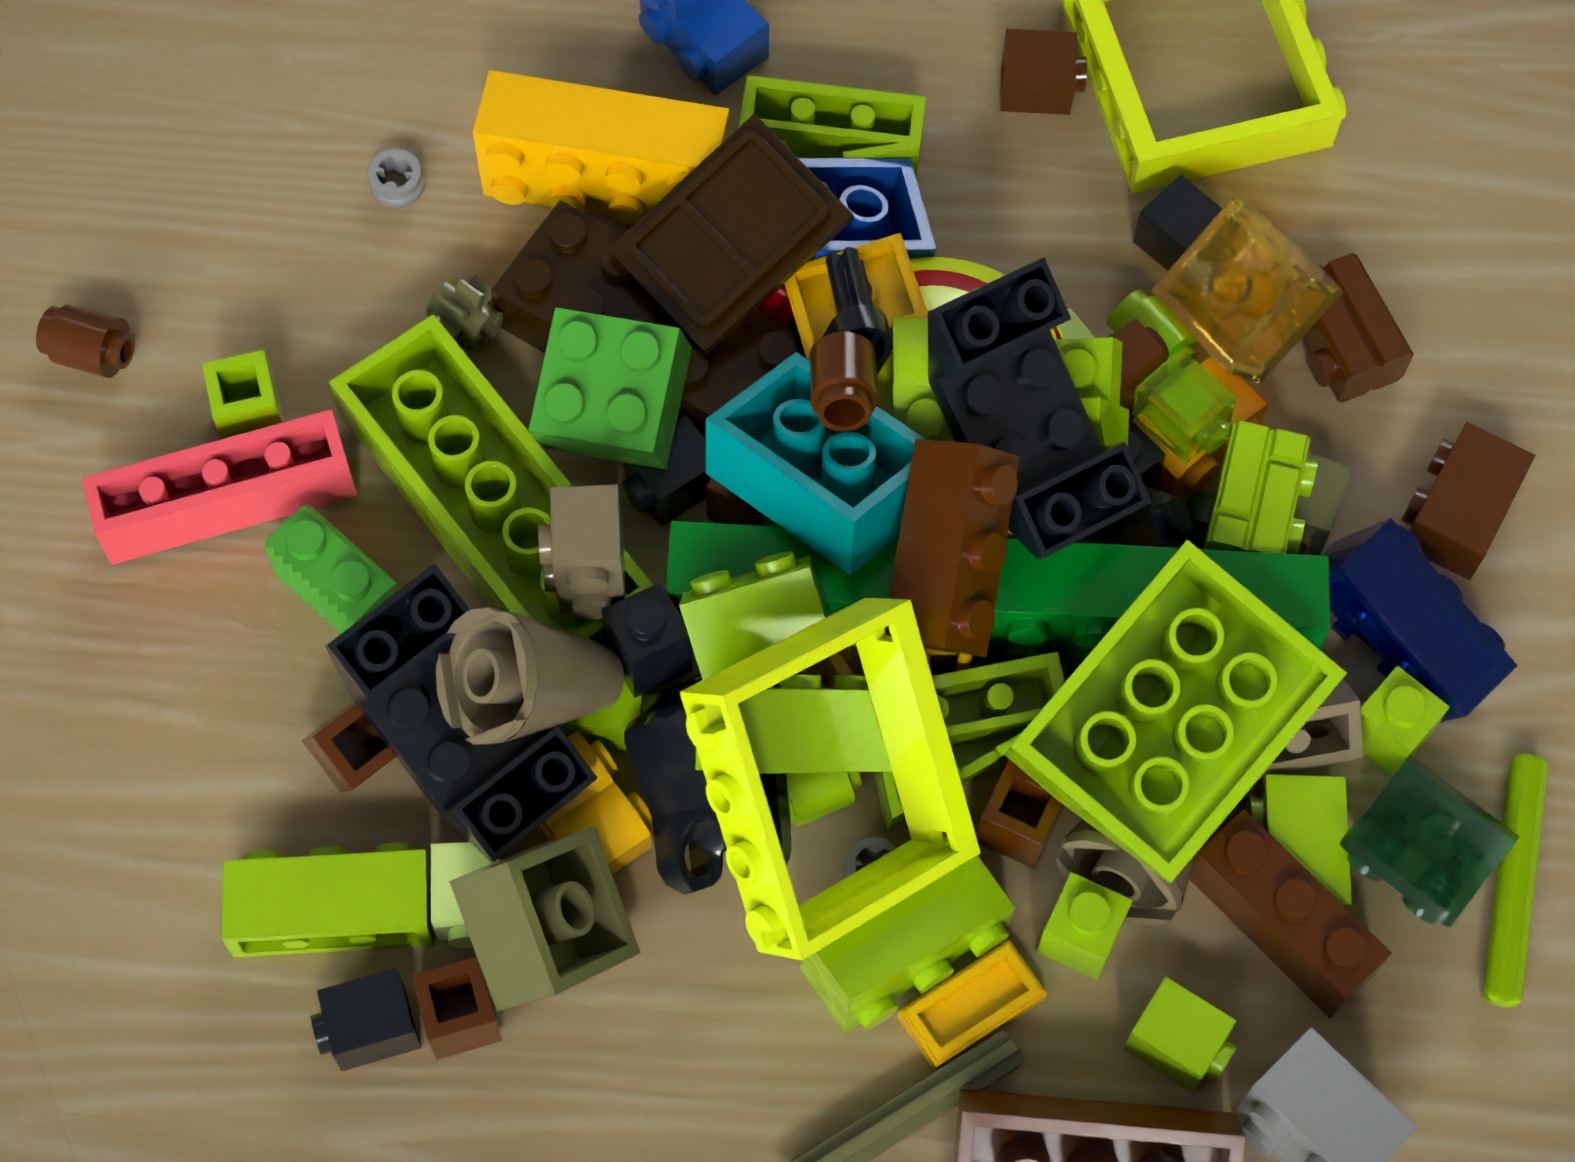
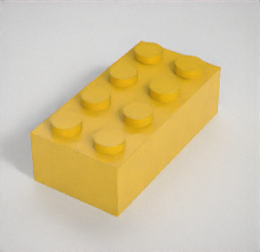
(588, 144)

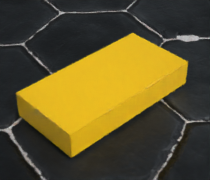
(972, 1005)

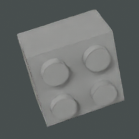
(1320, 1110)

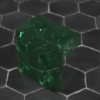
(1427, 843)

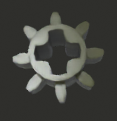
(466, 312)

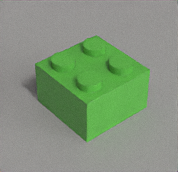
(610, 388)

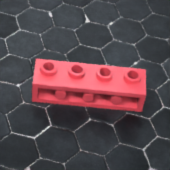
(218, 487)

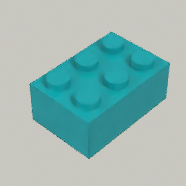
(820, 484)

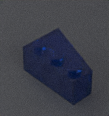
(1413, 617)

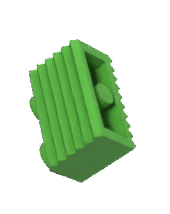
(327, 569)

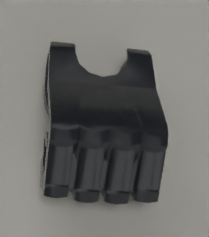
(678, 799)

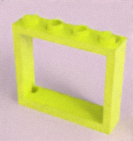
(1220, 149)
(917, 755)

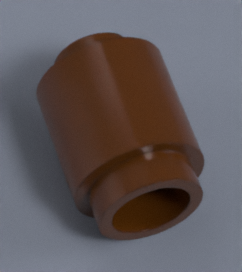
(85, 340)
(843, 380)

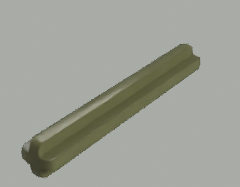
(919, 1103)

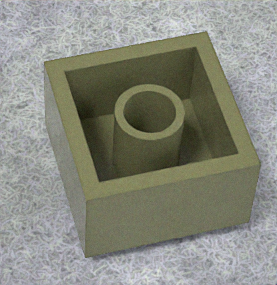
(545, 918)

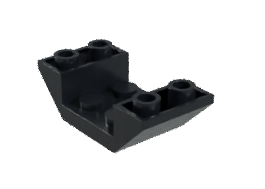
(1011, 392)
(482, 789)

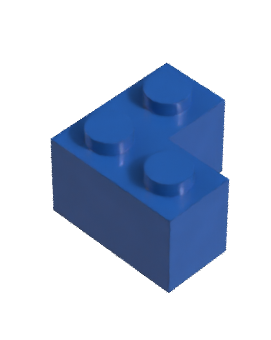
(709, 37)

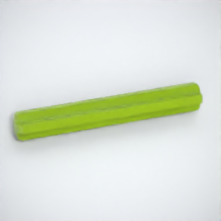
(1516, 882)

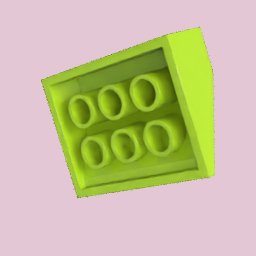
(1176, 713)

